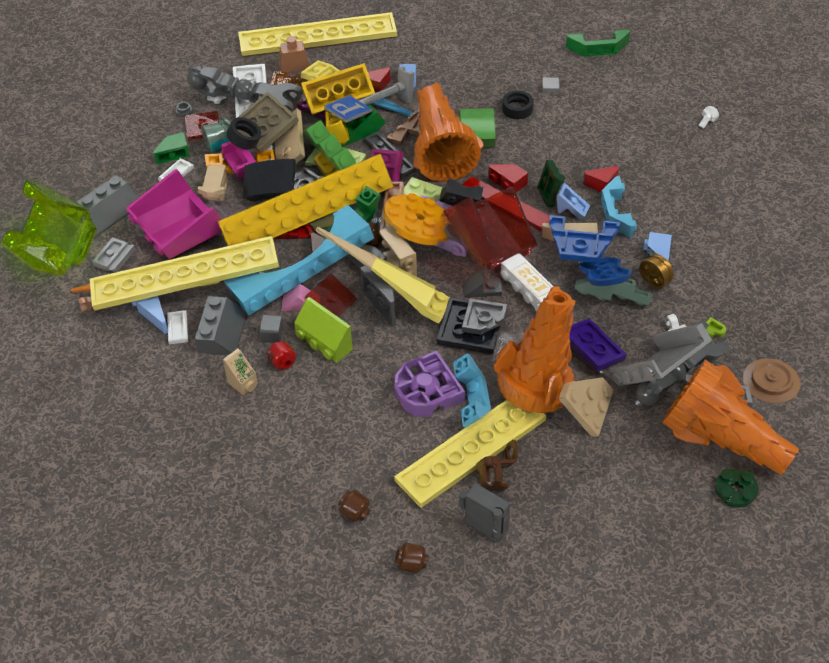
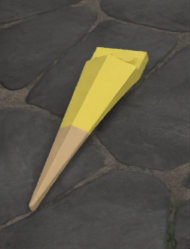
(415, 290)

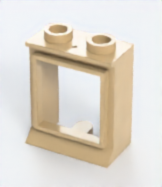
(401, 252)

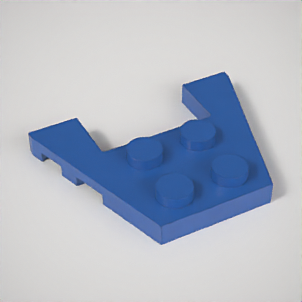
(580, 244)

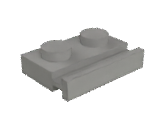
(113, 255)

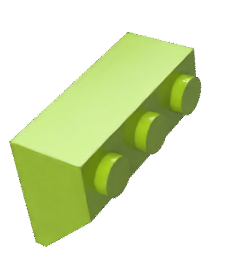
(323, 330)

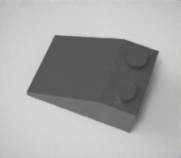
(379, 293)

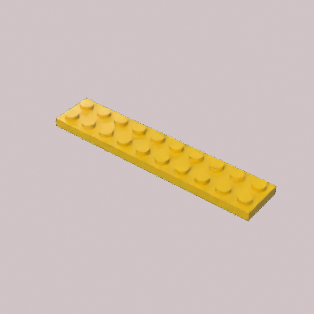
(306, 202)

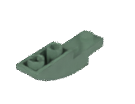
(621, 291)

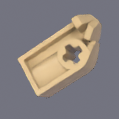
(214, 183)

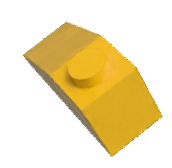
(337, 127)

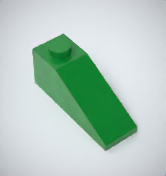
(364, 126)

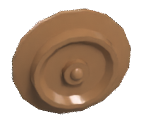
(771, 380)

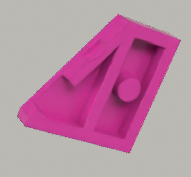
(392, 161)

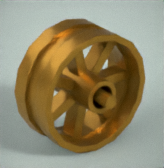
(656, 271)

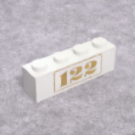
(525, 279)

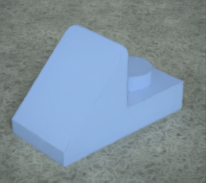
(572, 201)

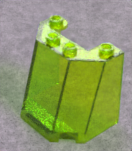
(54, 234)

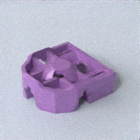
(428, 368)

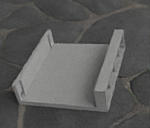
(674, 349)

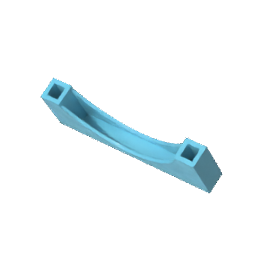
(258, 290)

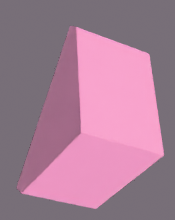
(295, 298)

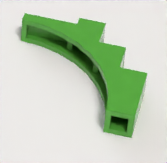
(328, 145)

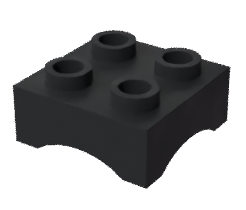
(455, 193)

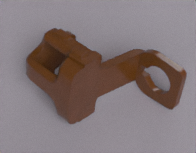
(496, 463)

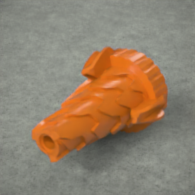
(444, 143)
(538, 367)
(714, 411)

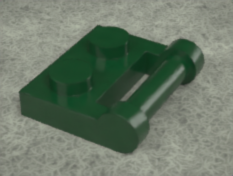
(550, 183)

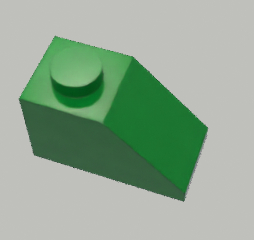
(171, 149)

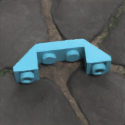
(613, 192)
(476, 386)

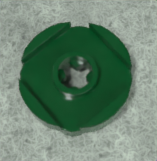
(739, 477)

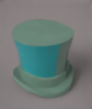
(215, 134)

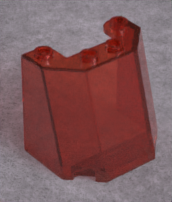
(491, 228)

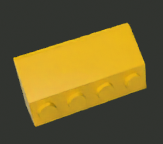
(335, 86)

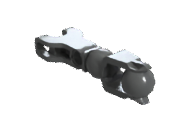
(650, 392)

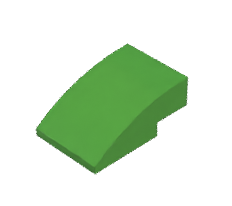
(481, 122)

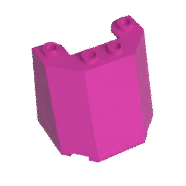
(173, 216)

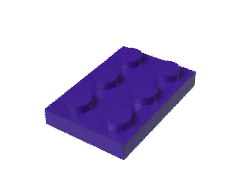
(595, 345)

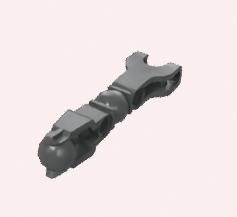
(228, 86)

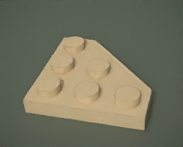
(587, 402)

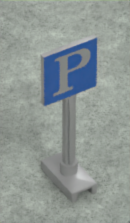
(351, 108)

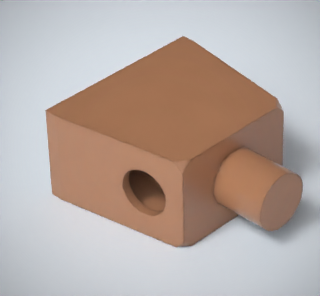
(293, 56)

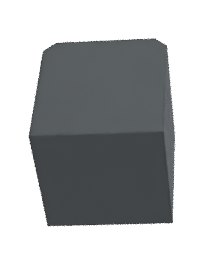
(271, 328)

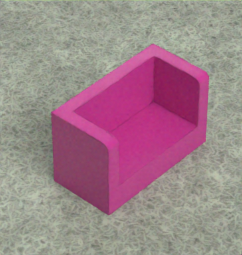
(236, 158)

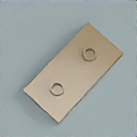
(291, 143)

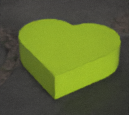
(715, 328)

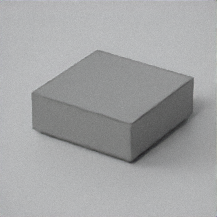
(550, 84)

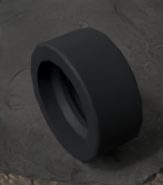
(517, 96)
(240, 140)

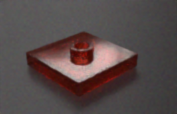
(194, 123)
(332, 295)

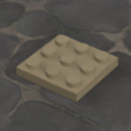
(271, 118)

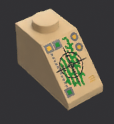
(239, 372)

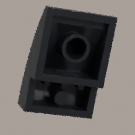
(268, 179)

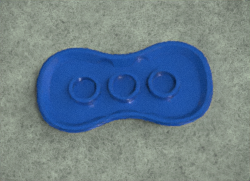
(605, 271)

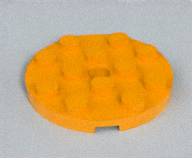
(402, 213)

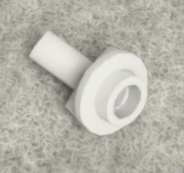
(710, 114)

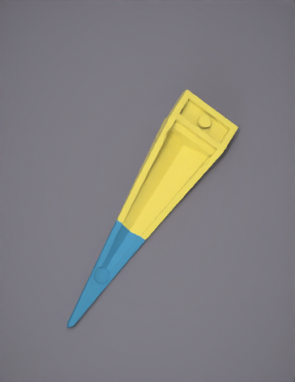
(321, 69)

